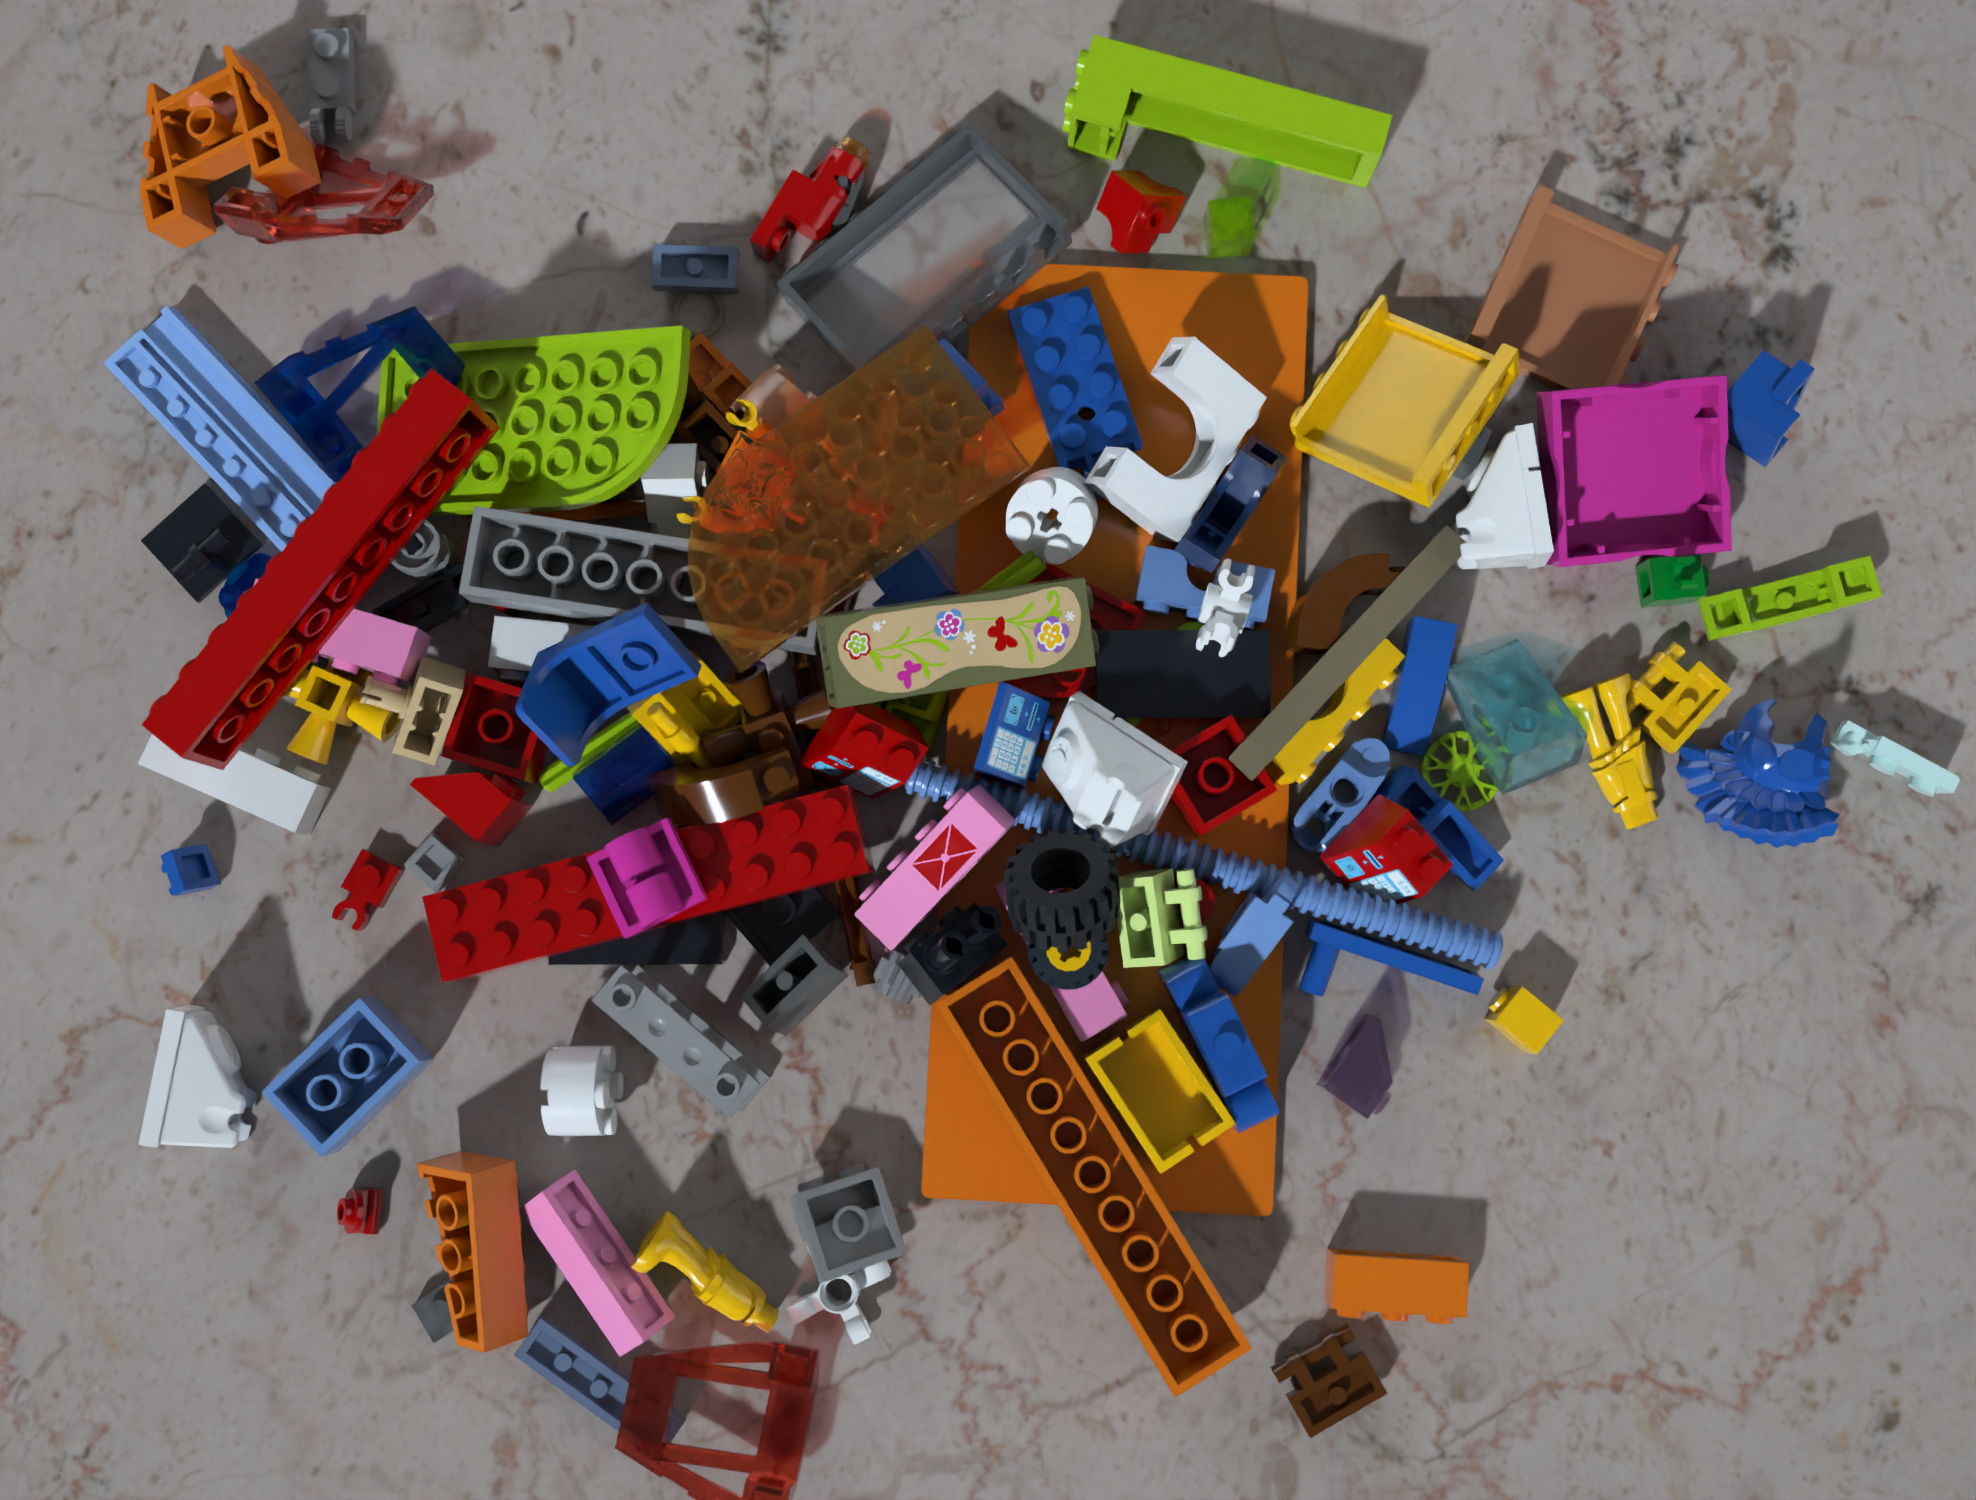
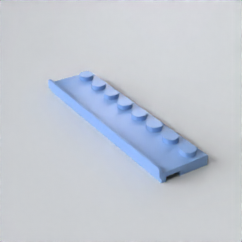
(222, 424)

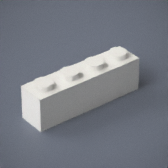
(518, 641)
(249, 783)

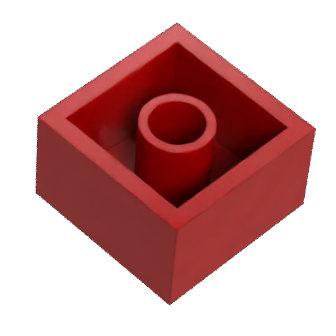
(490, 732)
(1211, 785)

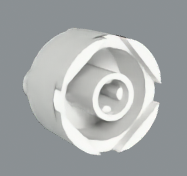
(1034, 498)
(581, 1091)

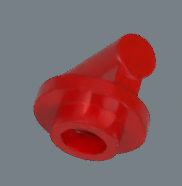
(360, 1211)

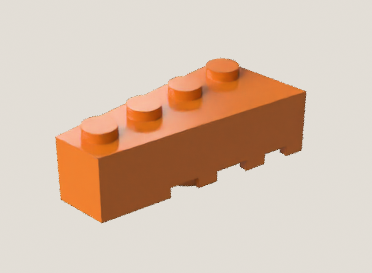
(479, 1246)

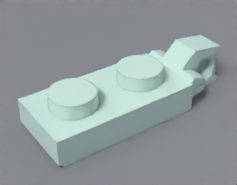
(1891, 758)

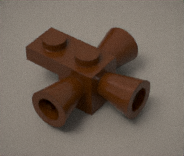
(766, 722)

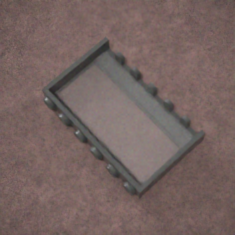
(927, 253)

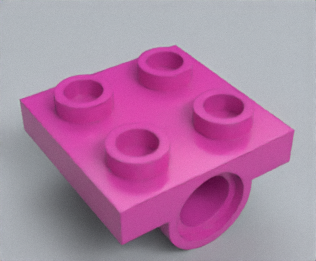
(646, 877)

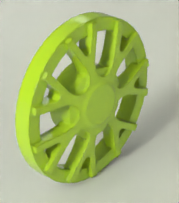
(1459, 771)

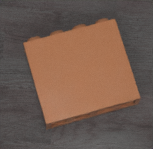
(1571, 297)

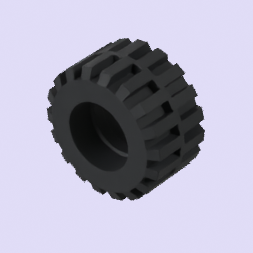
(1067, 917)

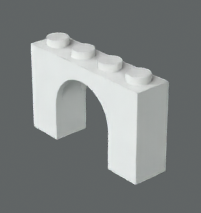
(1223, 411)

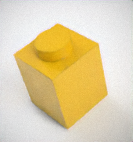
(1522, 1018)

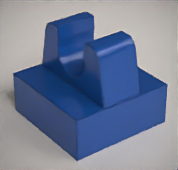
(190, 869)

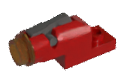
(815, 202)

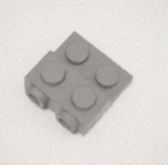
(847, 1222)

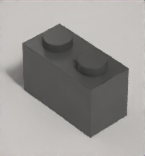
(794, 985)

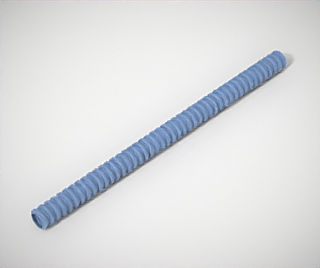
(1231, 871)

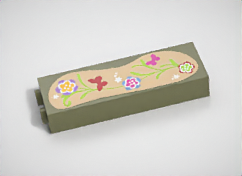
(956, 641)

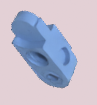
(1364, 770)
(1252, 935)

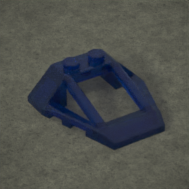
(316, 417)

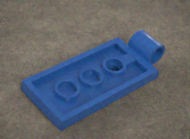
(1071, 371)

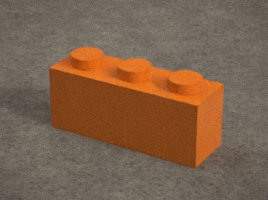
(1396, 1285)

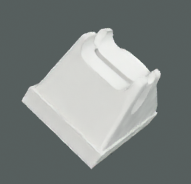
(1507, 508)
(1110, 771)
(196, 1085)

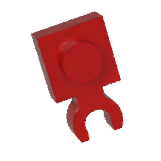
(370, 882)

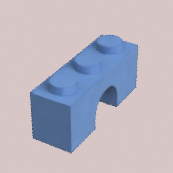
(1166, 587)

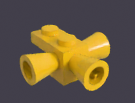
(334, 699)

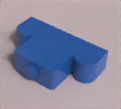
(1220, 1042)

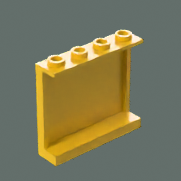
(1402, 404)

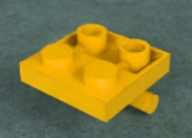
(686, 710)

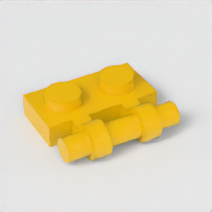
(1683, 706)

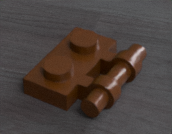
(1335, 1392)

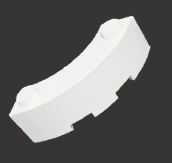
(669, 479)

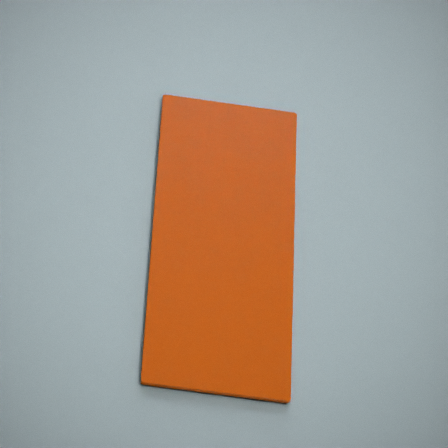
(1261, 333)

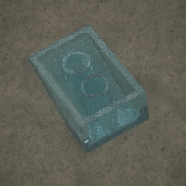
(1514, 717)

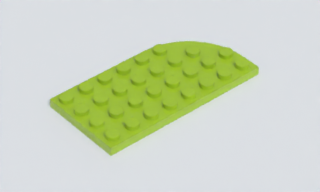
(571, 410)

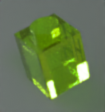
(1228, 227)

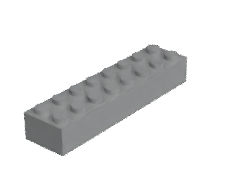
(585, 572)

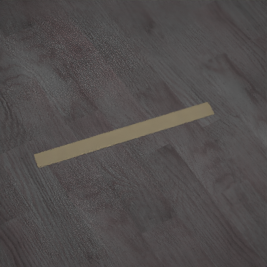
(1347, 654)

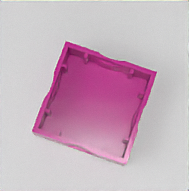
(1635, 469)

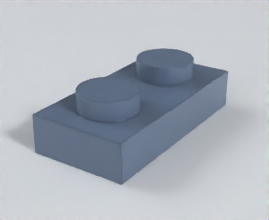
(695, 268)

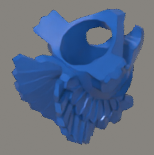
(1763, 786)

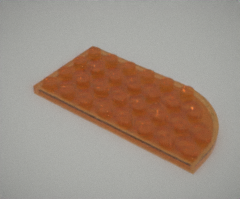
(842, 495)

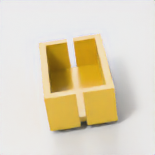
(1159, 1090)

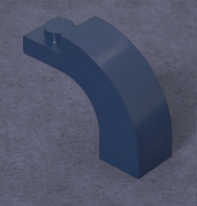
(1231, 504)

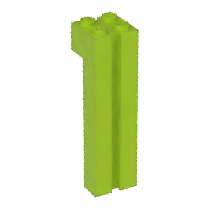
(1217, 109)

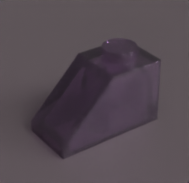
(1361, 1070)

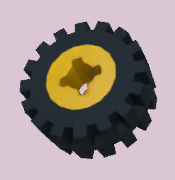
(1075, 971)

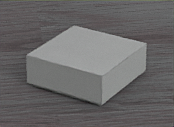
(435, 862)

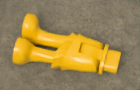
(1622, 765)
(711, 1275)

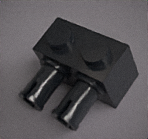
(954, 951)

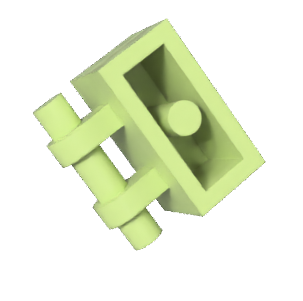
(1151, 921)

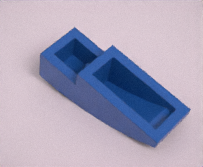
(1419, 685)
(1456, 837)

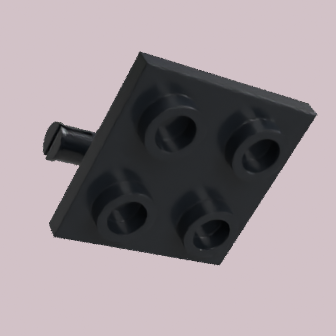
(201, 542)

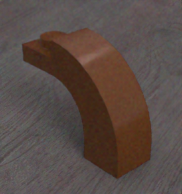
(1319, 610)
(722, 793)

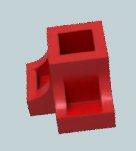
(1138, 209)

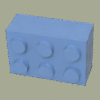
(347, 1075)

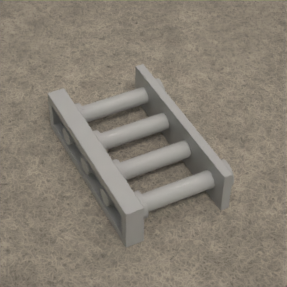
(681, 1039)

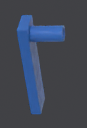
(1331, 938)

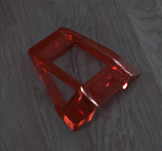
(277, 220)
(785, 1428)

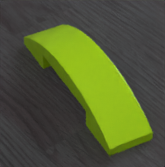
(1789, 599)

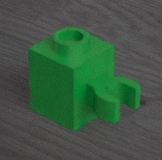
(1671, 580)

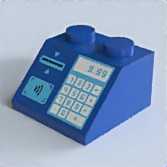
(1013, 736)

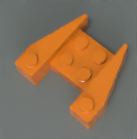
(211, 133)

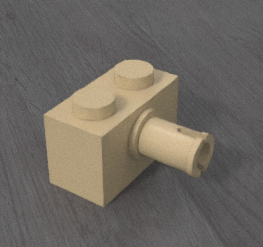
(423, 708)

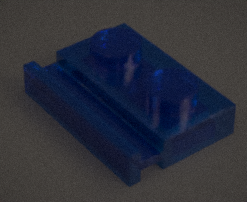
(617, 775)

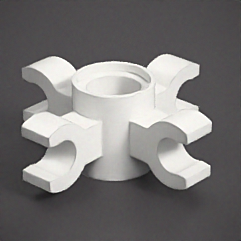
(1225, 608)
(853, 1317)

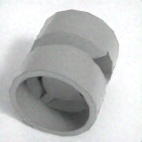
(427, 553)

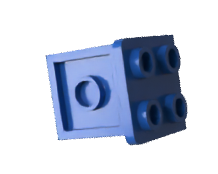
(597, 674)

